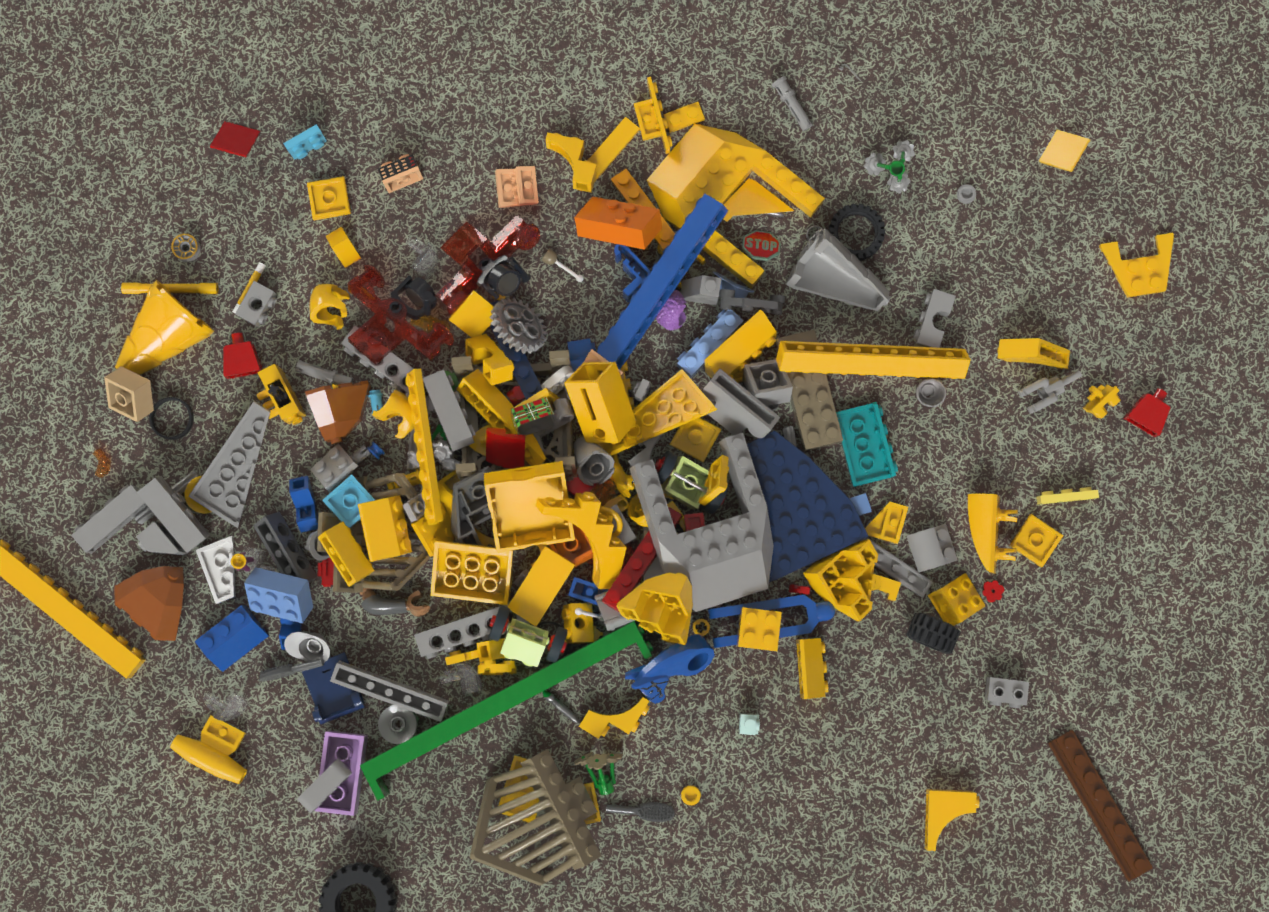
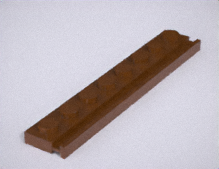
(1100, 805)

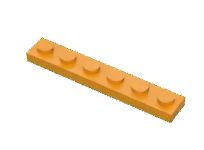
(634, 194)

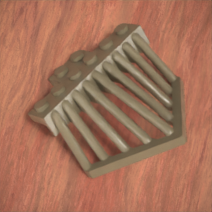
(328, 520)
(564, 807)

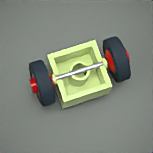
(685, 481)
(525, 640)

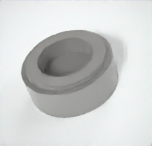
(966, 193)

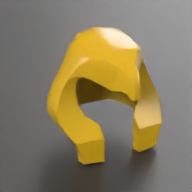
(325, 296)
(397, 406)

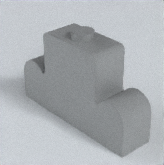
(738, 407)

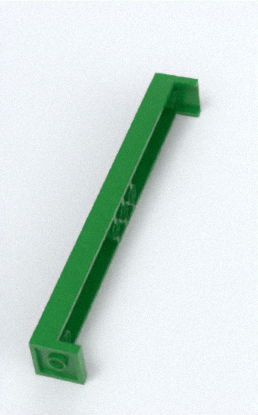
(500, 703)

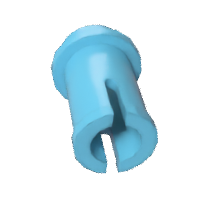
(376, 399)

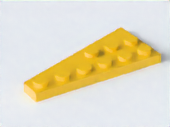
(665, 409)

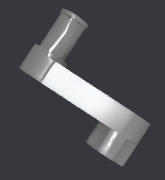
(563, 415)

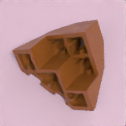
(338, 409)
(153, 600)

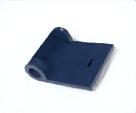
(330, 698)

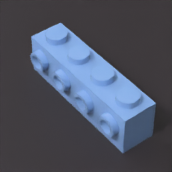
(714, 336)

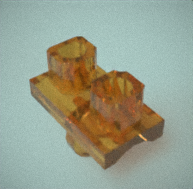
(604, 491)

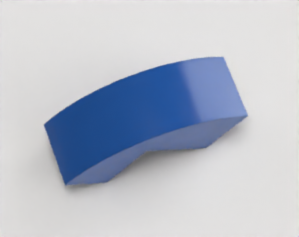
(304, 502)

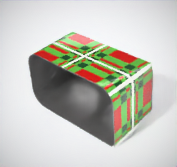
(533, 417)

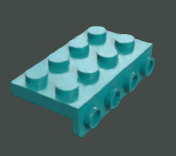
(866, 444)

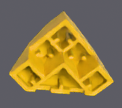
(846, 578)
(661, 606)

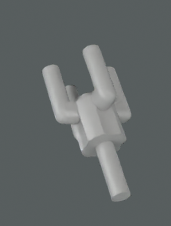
(1048, 390)

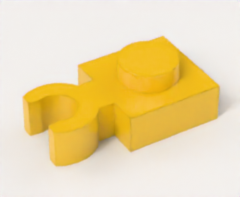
(456, 656)

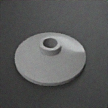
(388, 728)

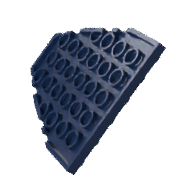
(803, 505)

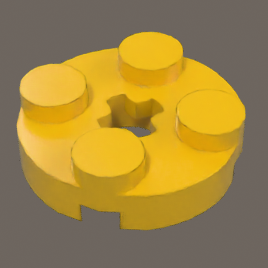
(490, 667)

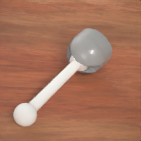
(578, 611)

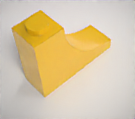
(1033, 351)
(942, 808)

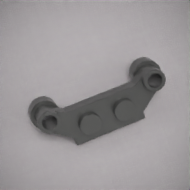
(728, 300)

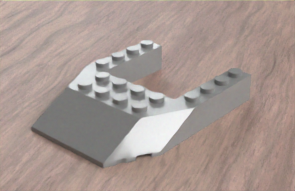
(722, 557)

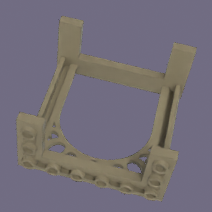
(464, 366)

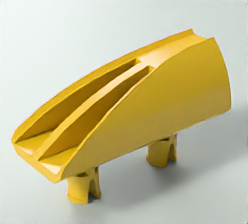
(983, 520)

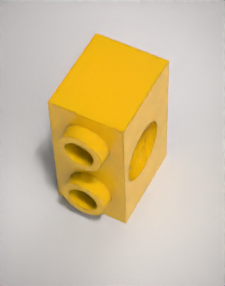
(584, 633)

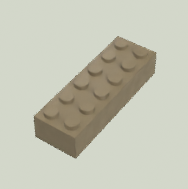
(812, 403)

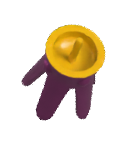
(239, 561)

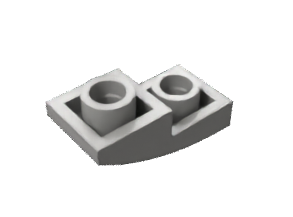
(415, 507)

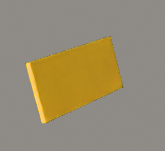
(541, 586)

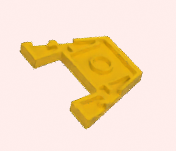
(1142, 274)

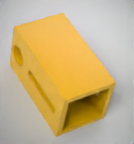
(600, 402)

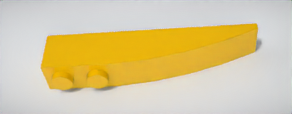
(497, 411)

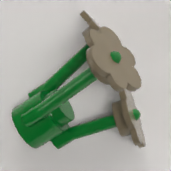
(604, 782)

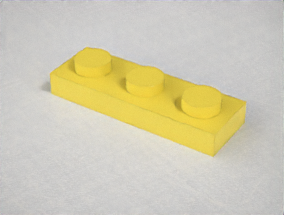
(1067, 495)

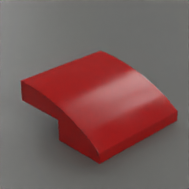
(504, 448)

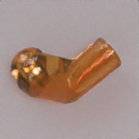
(103, 465)

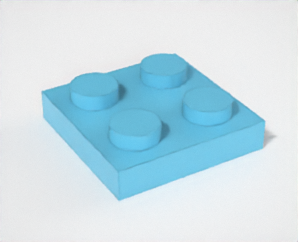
(304, 142)
(345, 499)

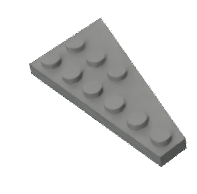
(229, 476)

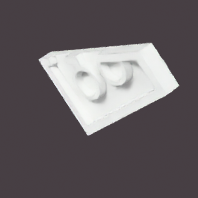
(218, 569)

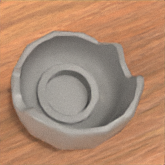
(931, 387)

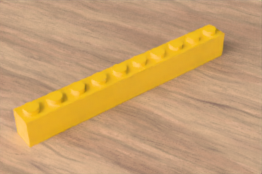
(872, 359)
(69, 613)

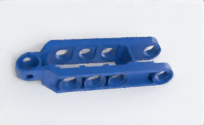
(816, 613)

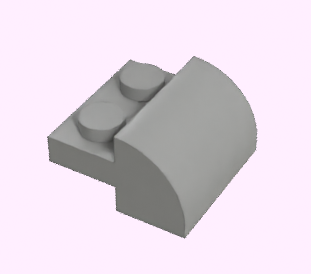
(932, 548)

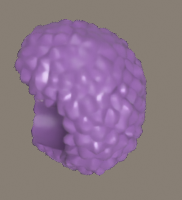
(672, 314)

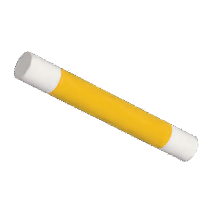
(255, 277)

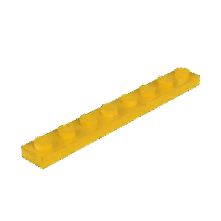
(424, 453)

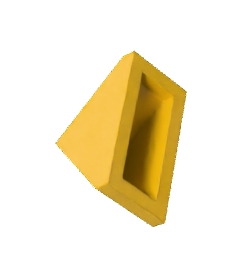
(343, 247)

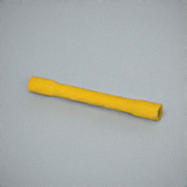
(202, 288)

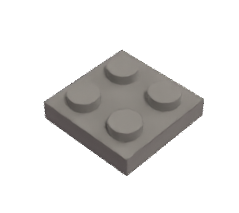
(333, 467)

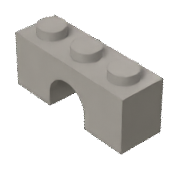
(937, 304)

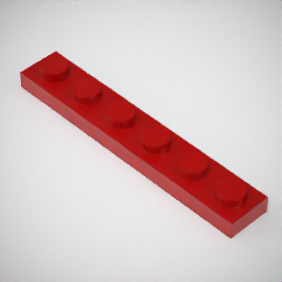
(635, 567)

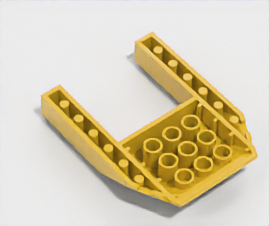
(716, 165)

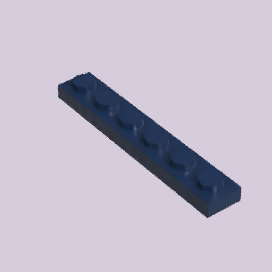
(522, 369)

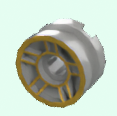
(178, 247)

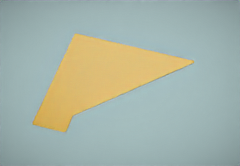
(753, 199)

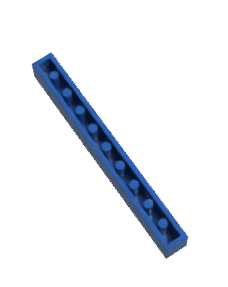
(662, 280)

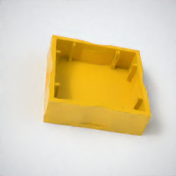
(513, 506)

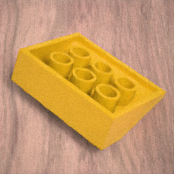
(471, 572)

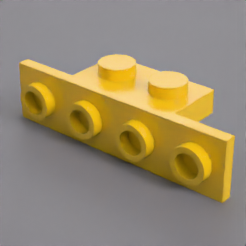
(650, 118)

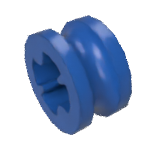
(376, 450)

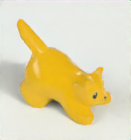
(622, 480)

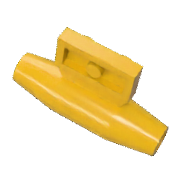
(213, 750)

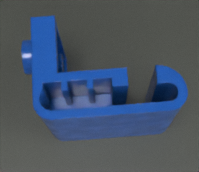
(636, 271)

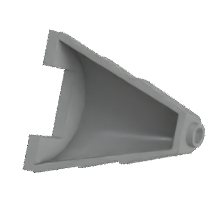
(836, 274)

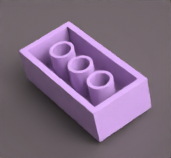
(351, 751)

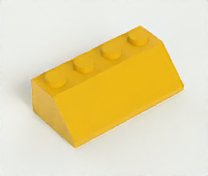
(742, 346)

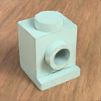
(749, 724)

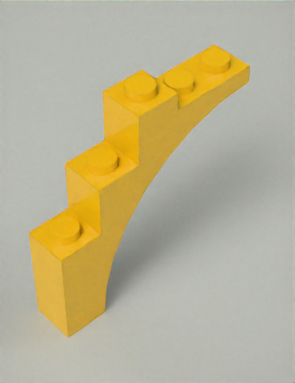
(583, 512)

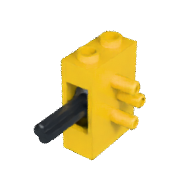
(281, 395)

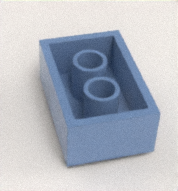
(278, 595)

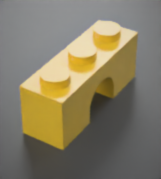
(496, 365)

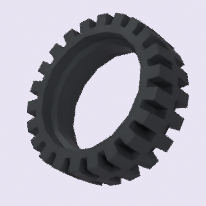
(872, 216)

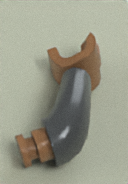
(376, 605)

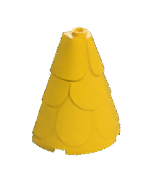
(160, 332)

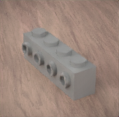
(448, 410)
(109, 520)

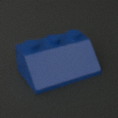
(232, 638)

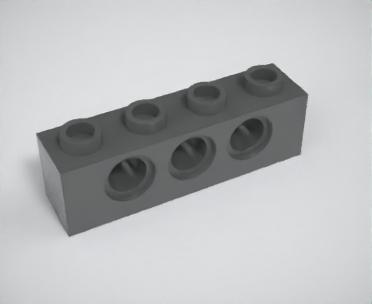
(284, 547)

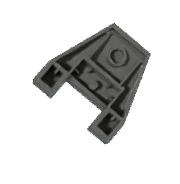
(469, 507)

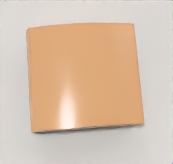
(516, 186)

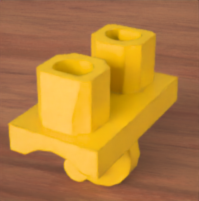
(1099, 397)

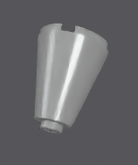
(592, 462)

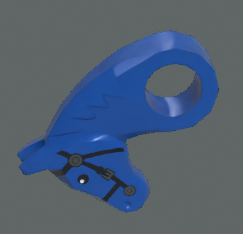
(673, 661)

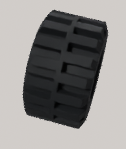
(933, 633)

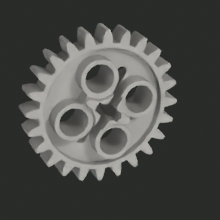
(518, 325)

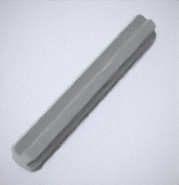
(180, 487)

